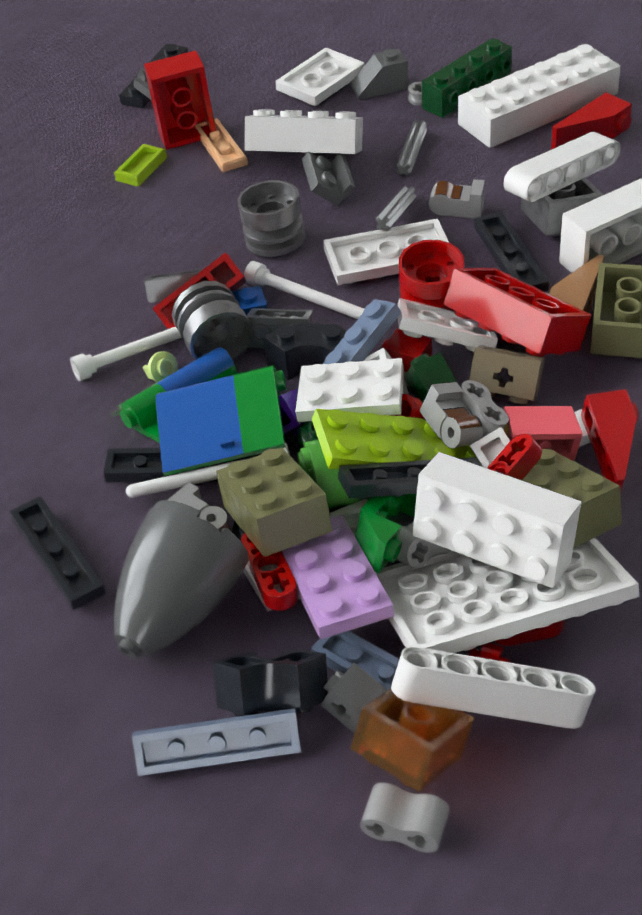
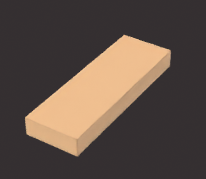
(222, 147)

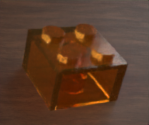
(411, 738)

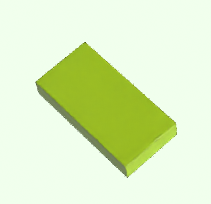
(140, 165)

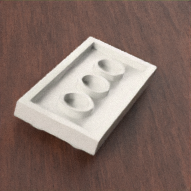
(377, 251)

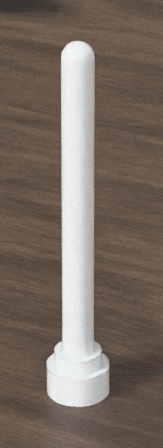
(258, 275)
(84, 366)
(178, 480)

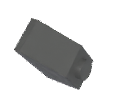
(381, 75)

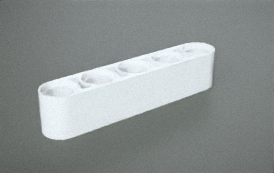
(561, 166)
(492, 687)

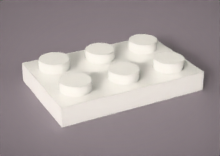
(319, 76)
(442, 325)
(351, 387)

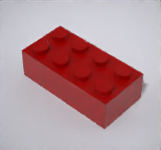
(516, 311)

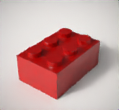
(180, 98)

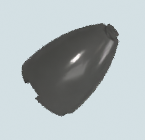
(173, 578)

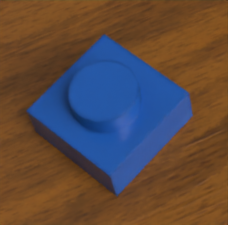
(250, 298)

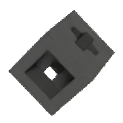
(349, 694)

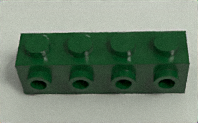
(475, 69)

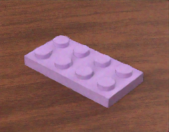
(337, 582)

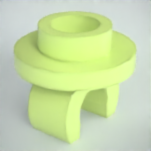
(160, 366)

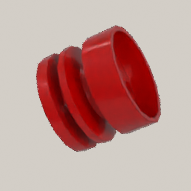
(427, 271)

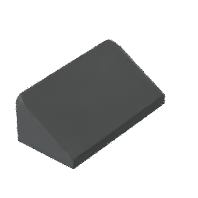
(162, 285)

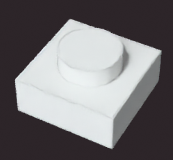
(490, 446)

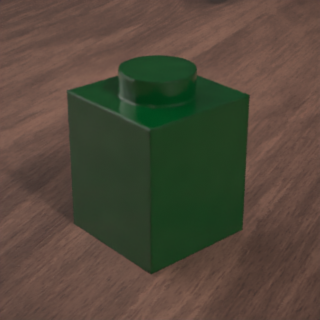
(427, 371)

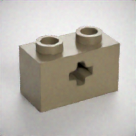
(525, 368)

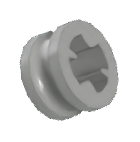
(415, 93)

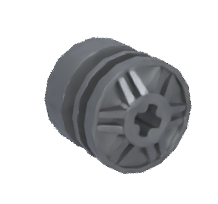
(271, 218)
(210, 319)

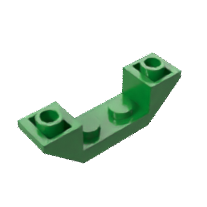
(377, 533)

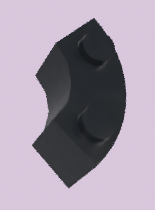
(301, 346)
(260, 684)

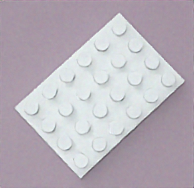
(468, 603)

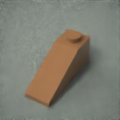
(580, 285)

